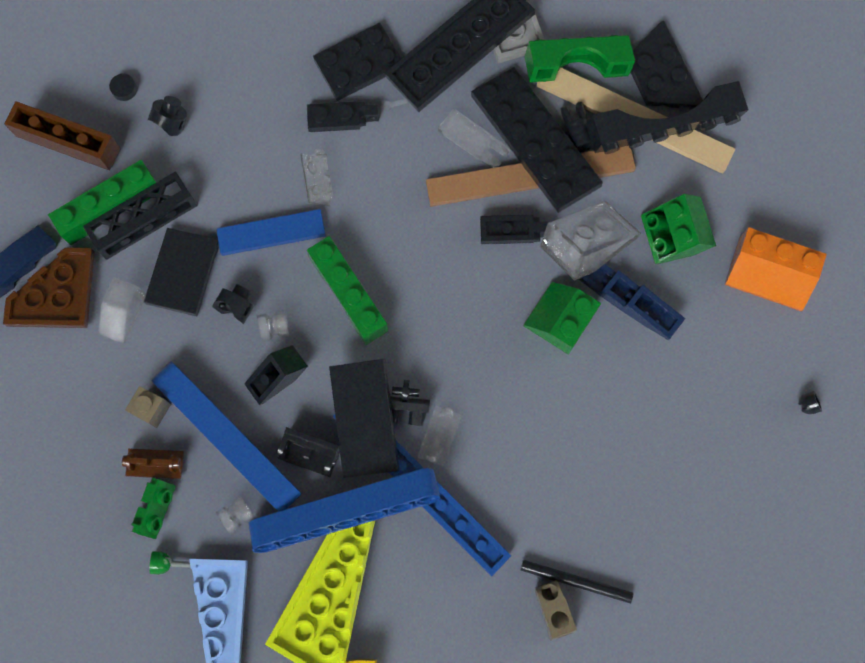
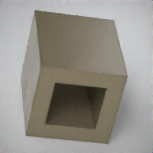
(148, 407)

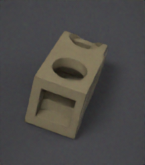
(555, 610)

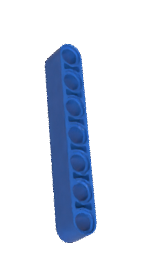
(226, 437)
(344, 510)

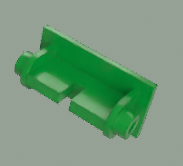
(150, 520)

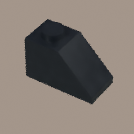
(275, 374)

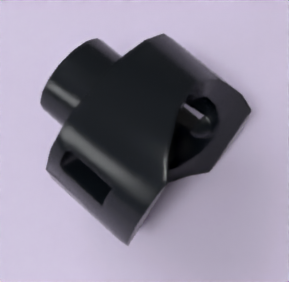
(168, 115)
(234, 302)

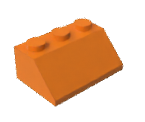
(775, 269)

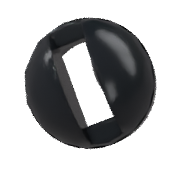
(812, 403)

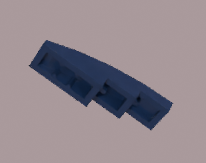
(21, 257)
(634, 300)

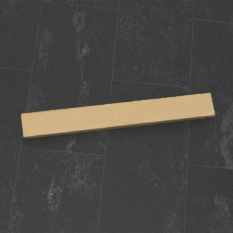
(599, 99)

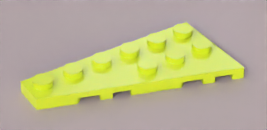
(324, 605)

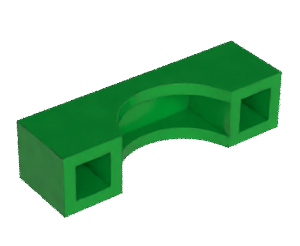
(609, 55)
(75, 214)
(348, 290)

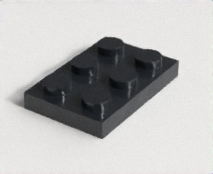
(357, 61)

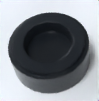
(123, 87)

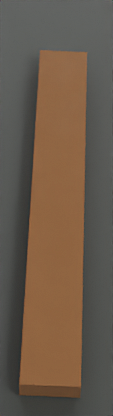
(515, 178)

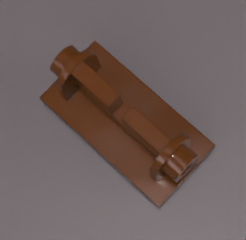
(153, 463)

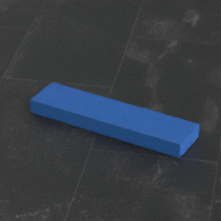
(271, 232)

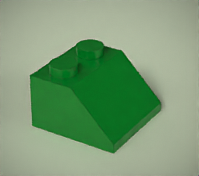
(562, 315)

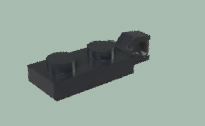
(340, 116)
(511, 229)

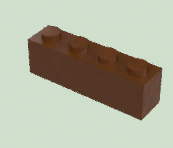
(62, 135)

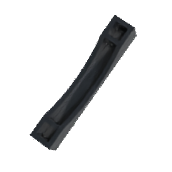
(619, 129)

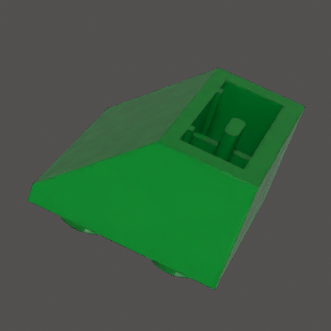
(678, 229)

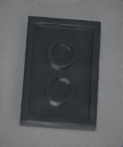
(181, 272)

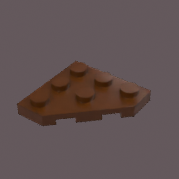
(54, 294)

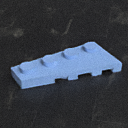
(221, 606)

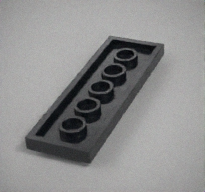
(456, 48)
(536, 139)

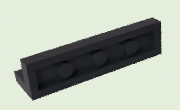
(144, 224)

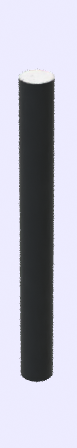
(577, 581)

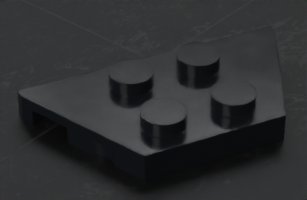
(662, 72)

